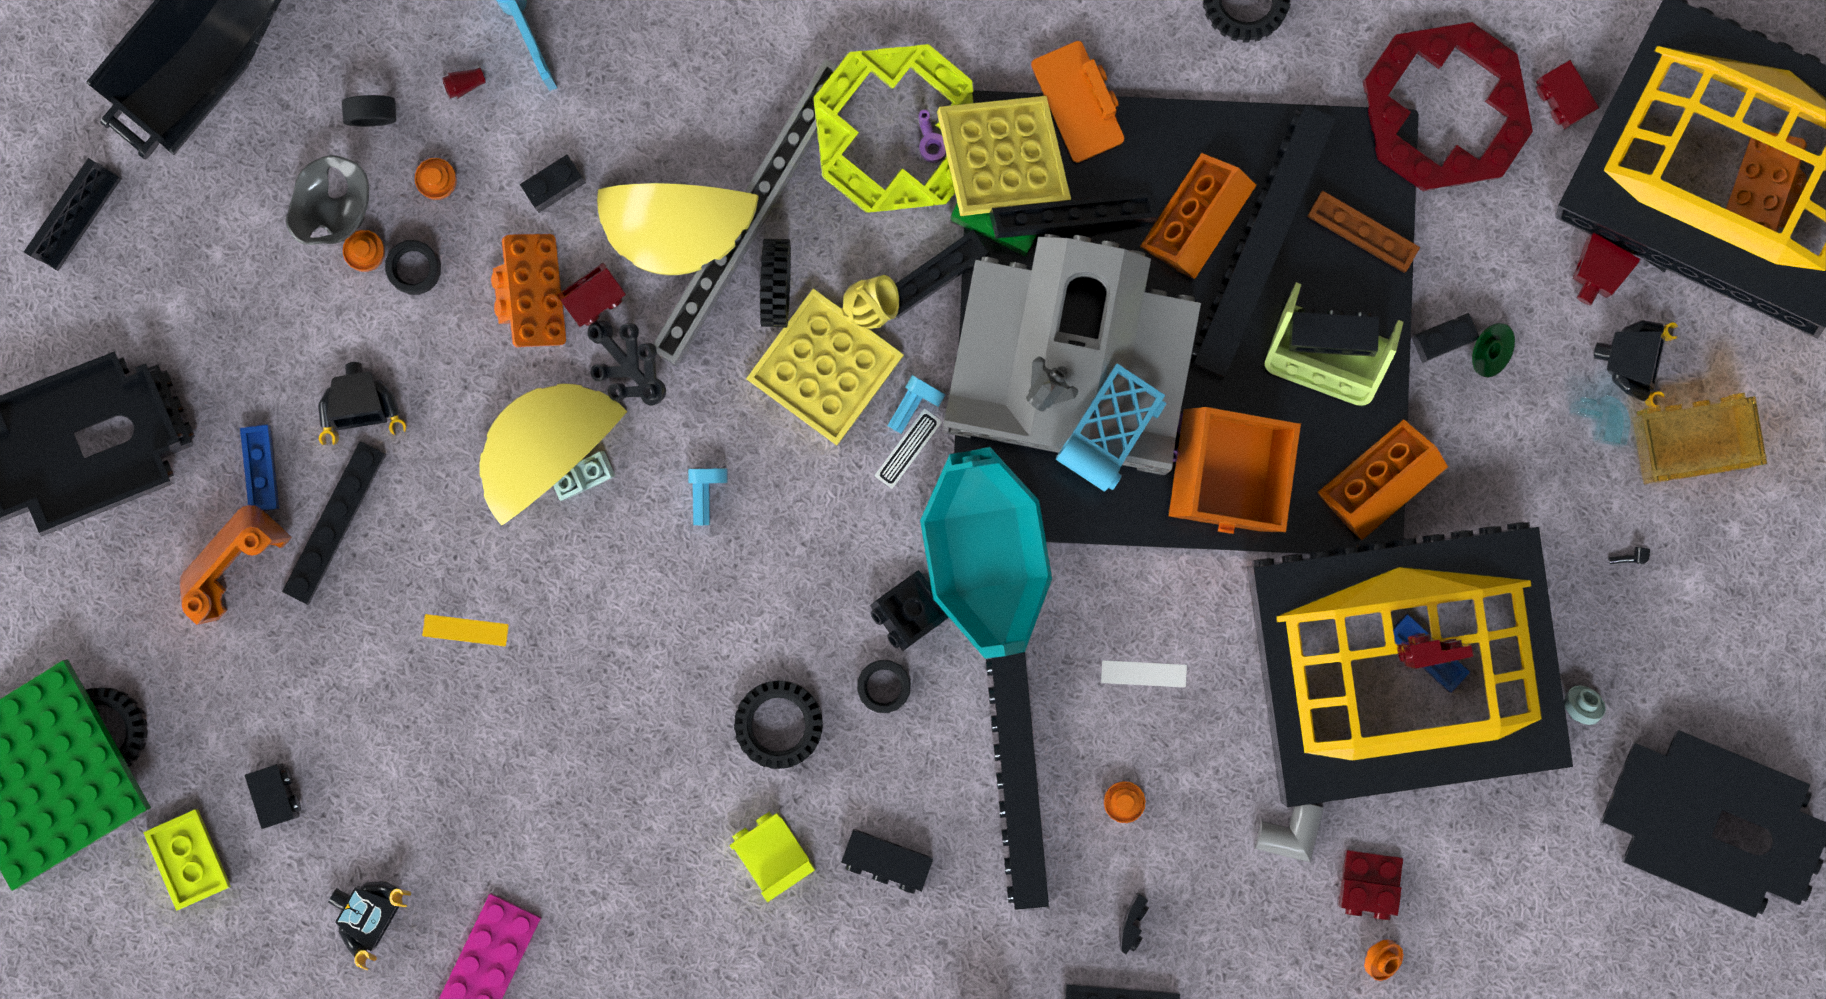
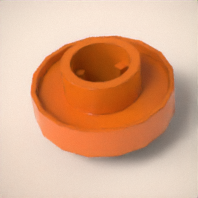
(435, 178)
(364, 251)
(1124, 802)
(1383, 959)

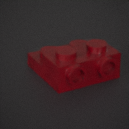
(1427, 651)
(1371, 884)

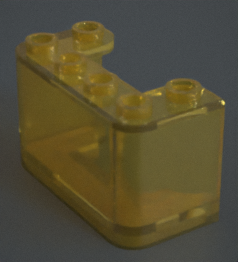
(1699, 439)

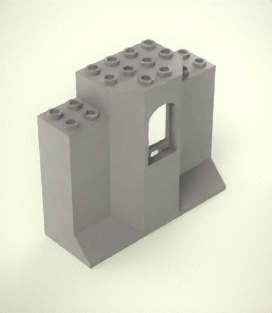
(1017, 317)

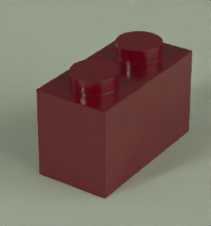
(1566, 95)
(592, 295)

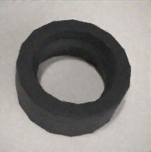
(369, 110)
(393, 258)
(883, 707)

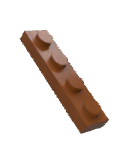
(1363, 231)

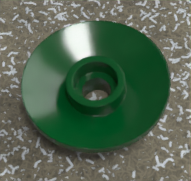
(1493, 350)

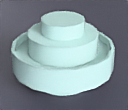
(1584, 705)

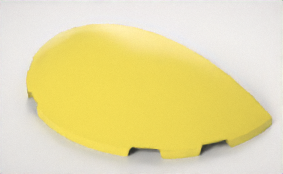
(673, 225)
(540, 442)

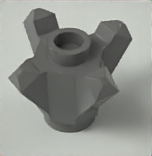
(1048, 386)

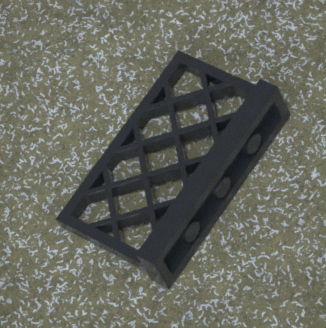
(72, 214)

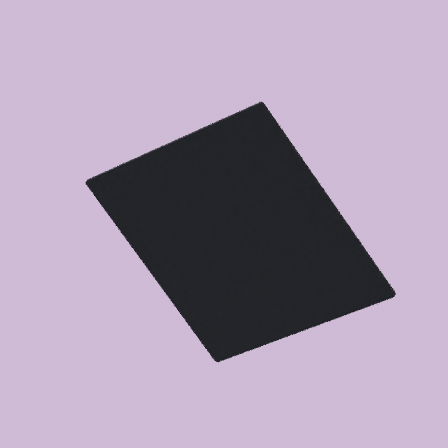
(1334, 274)

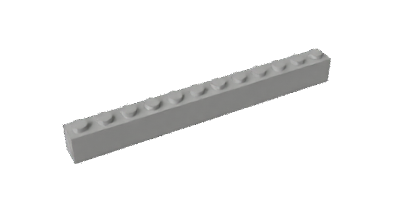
(768, 185)

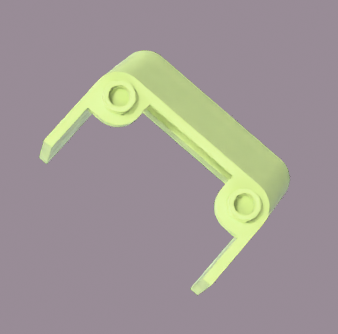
(1340, 376)

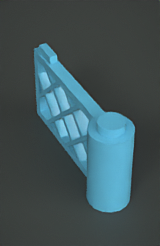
(516, 8)
(1090, 459)

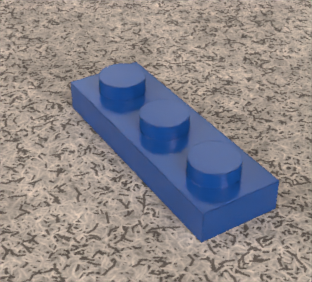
(259, 467)
(1447, 674)

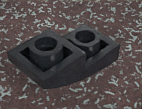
(1130, 933)

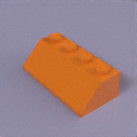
(1198, 215)
(1383, 479)

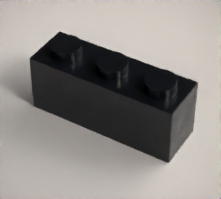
(1334, 333)
(886, 861)

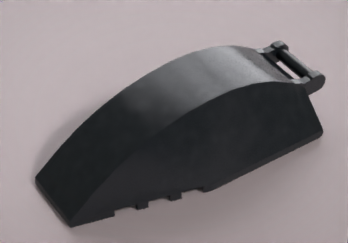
(178, 66)

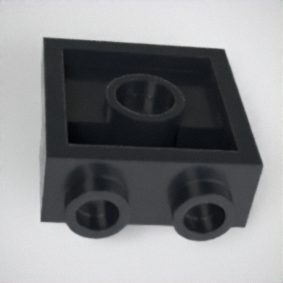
(908, 611)

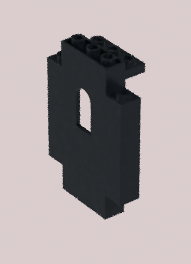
(42, 459)
(1674, 806)

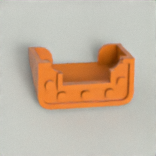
(247, 532)

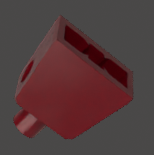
(1602, 268)

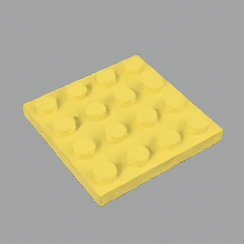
(1003, 154)
(824, 367)

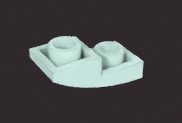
(584, 476)

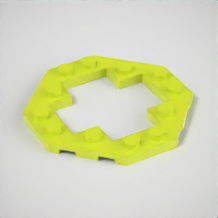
(837, 134)

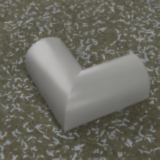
(1295, 841)

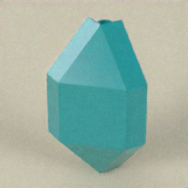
(986, 552)

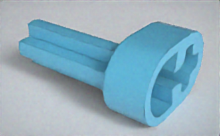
(916, 392)
(701, 493)

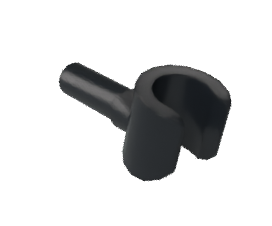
(1641, 556)

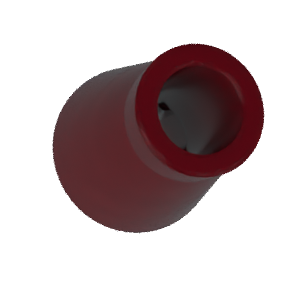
(462, 82)

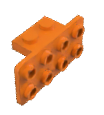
(1079, 100)
(1768, 184)
(528, 290)

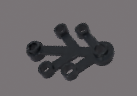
(629, 364)

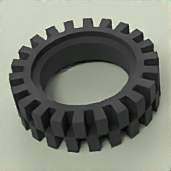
(1246, 30)
(775, 283)
(130, 714)
(745, 733)

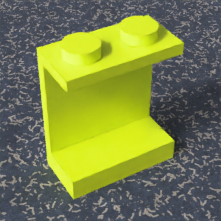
(772, 855)

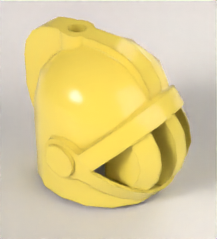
(871, 302)

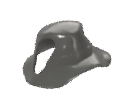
(314, 208)

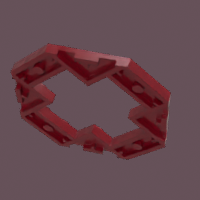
(1506, 97)

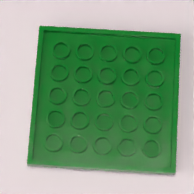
(57, 776)

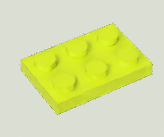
(187, 859)

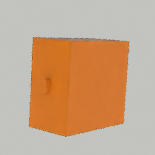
(1234, 470)

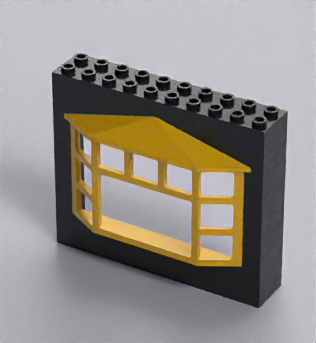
(1677, 227)
(1395, 579)

